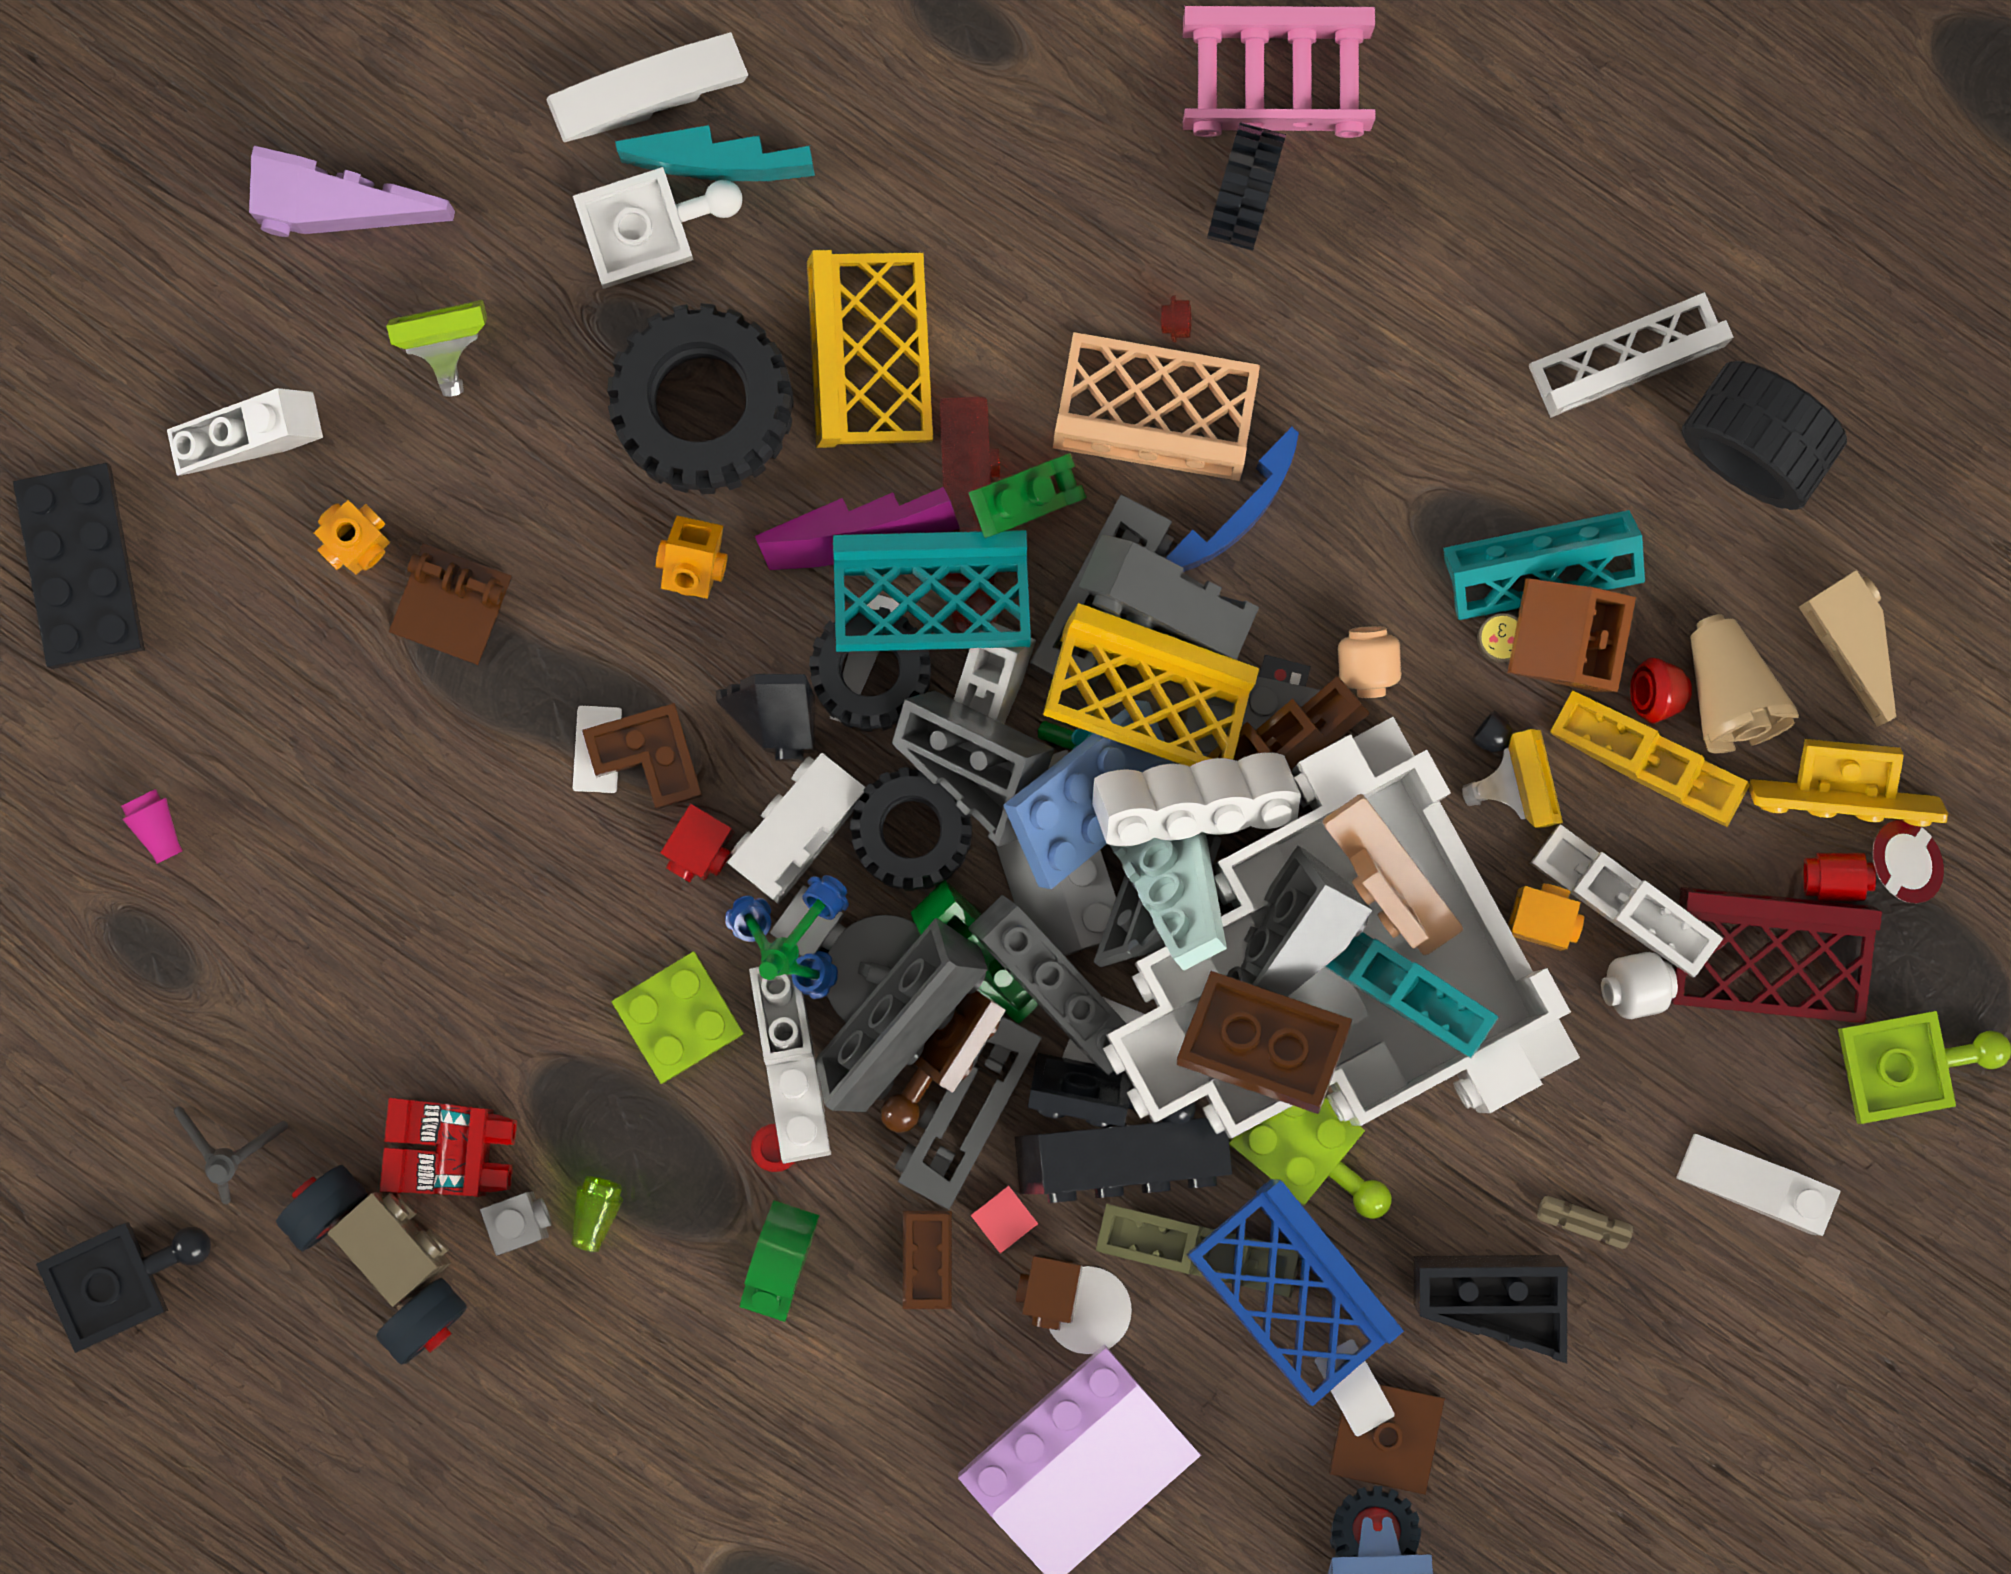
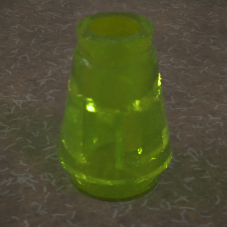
(595, 1211)

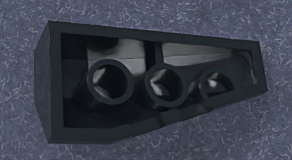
(774, 713)

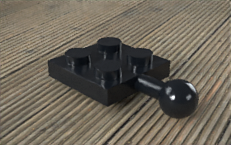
(1086, 1092)
(111, 1284)

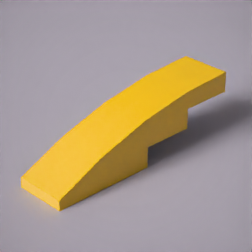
(1649, 758)

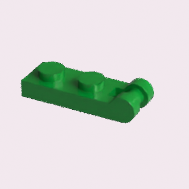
(1026, 495)

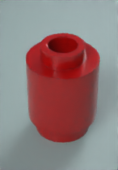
(1838, 876)

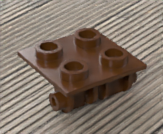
(450, 603)

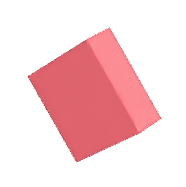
(1004, 1219)

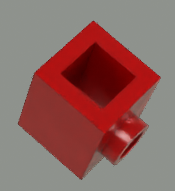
(697, 845)

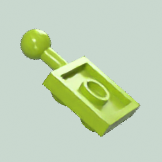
(1903, 1067)
(1307, 1149)

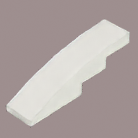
(646, 87)
(1626, 901)

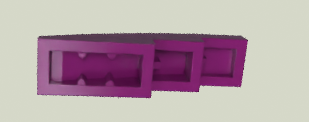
(809, 538)

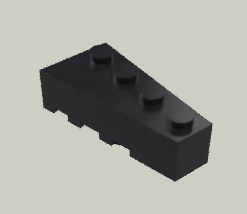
(1121, 1157)

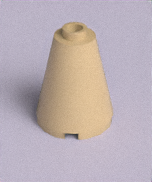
(1736, 688)

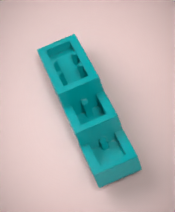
(696, 155)
(1414, 993)

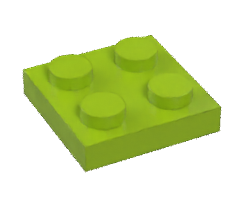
(677, 1017)

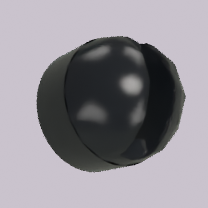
(1493, 733)

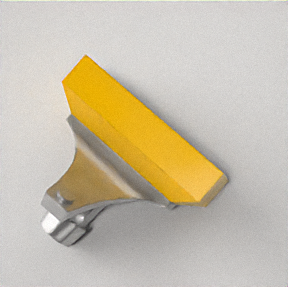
(1521, 782)

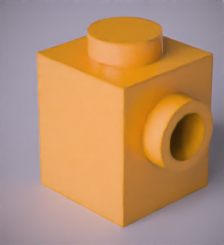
(1546, 917)

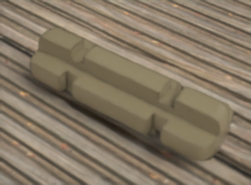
(1585, 1222)

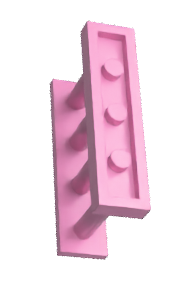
(1301, 27)

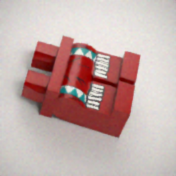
(461, 1152)

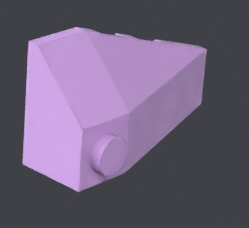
(302, 198)

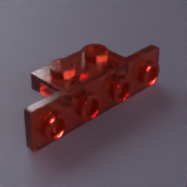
(966, 462)

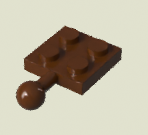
(945, 1058)

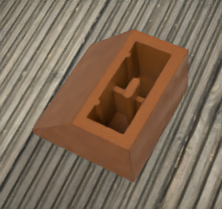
(1571, 635)

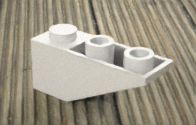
(246, 431)

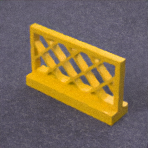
(828, 348)
(1152, 655)

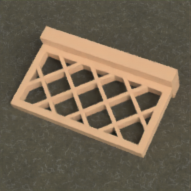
(1155, 445)

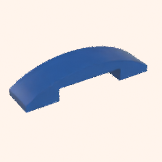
(1273, 466)

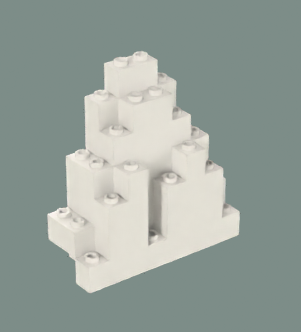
(1384, 1053)

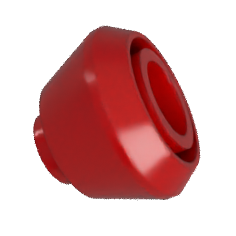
(1659, 690)

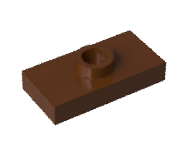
(927, 1259)

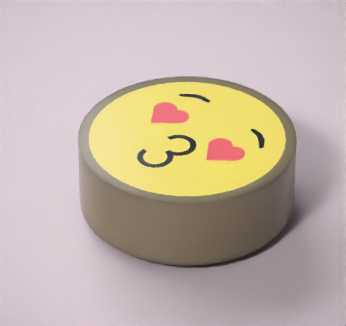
(1497, 637)

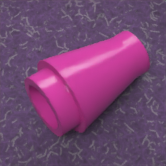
(153, 825)

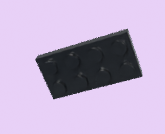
(78, 565)

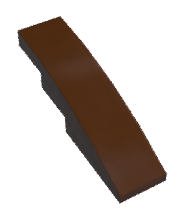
(1302, 730)

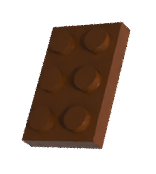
(1264, 1042)

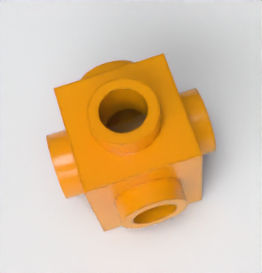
(363, 549)
(692, 557)

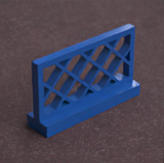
(1327, 1265)

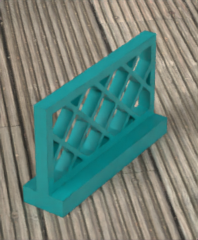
(935, 555)

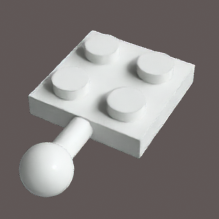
(639, 227)

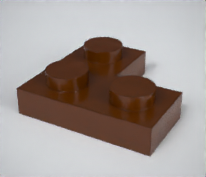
(651, 741)

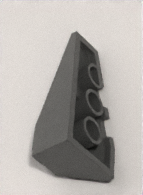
(1305, 927)

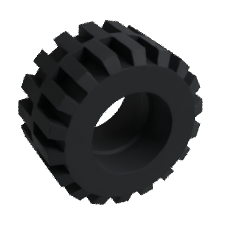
(859, 710)
(890, 867)

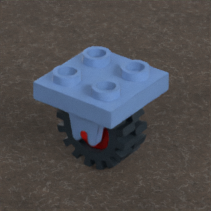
(1377, 1536)

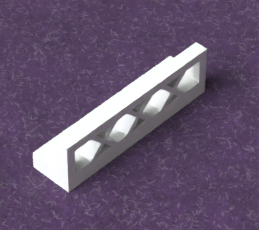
(1640, 365)

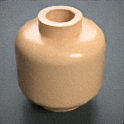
(1369, 661)

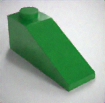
(959, 914)

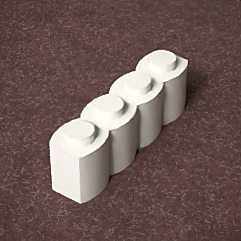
(1206, 797)

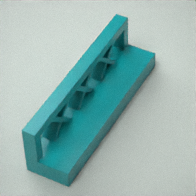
(1551, 548)

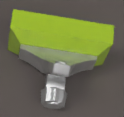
(440, 338)

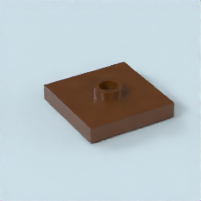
(1396, 1451)

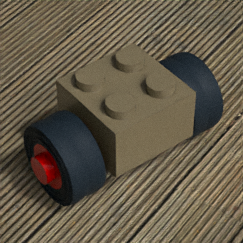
(386, 1249)

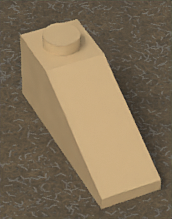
(1855, 636)

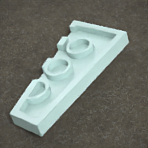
(1179, 893)

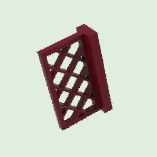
(1790, 915)

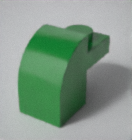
(778, 1260)

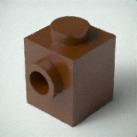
(1050, 1291)

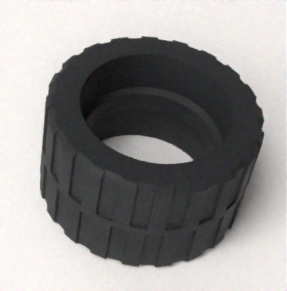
(1764, 435)

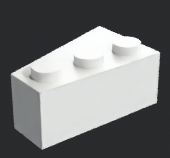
(796, 827)

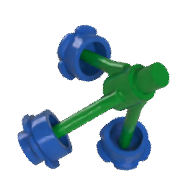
(752, 922)

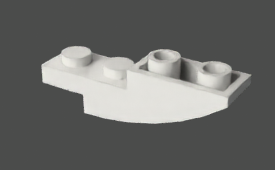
(790, 1068)

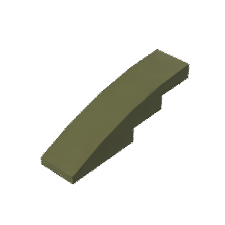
(1167, 1241)

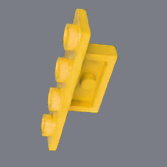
(1849, 781)

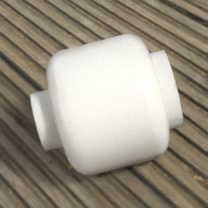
(1639, 985)

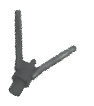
(224, 1162)

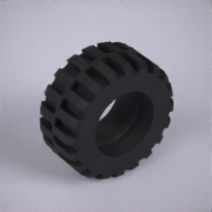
(688, 337)

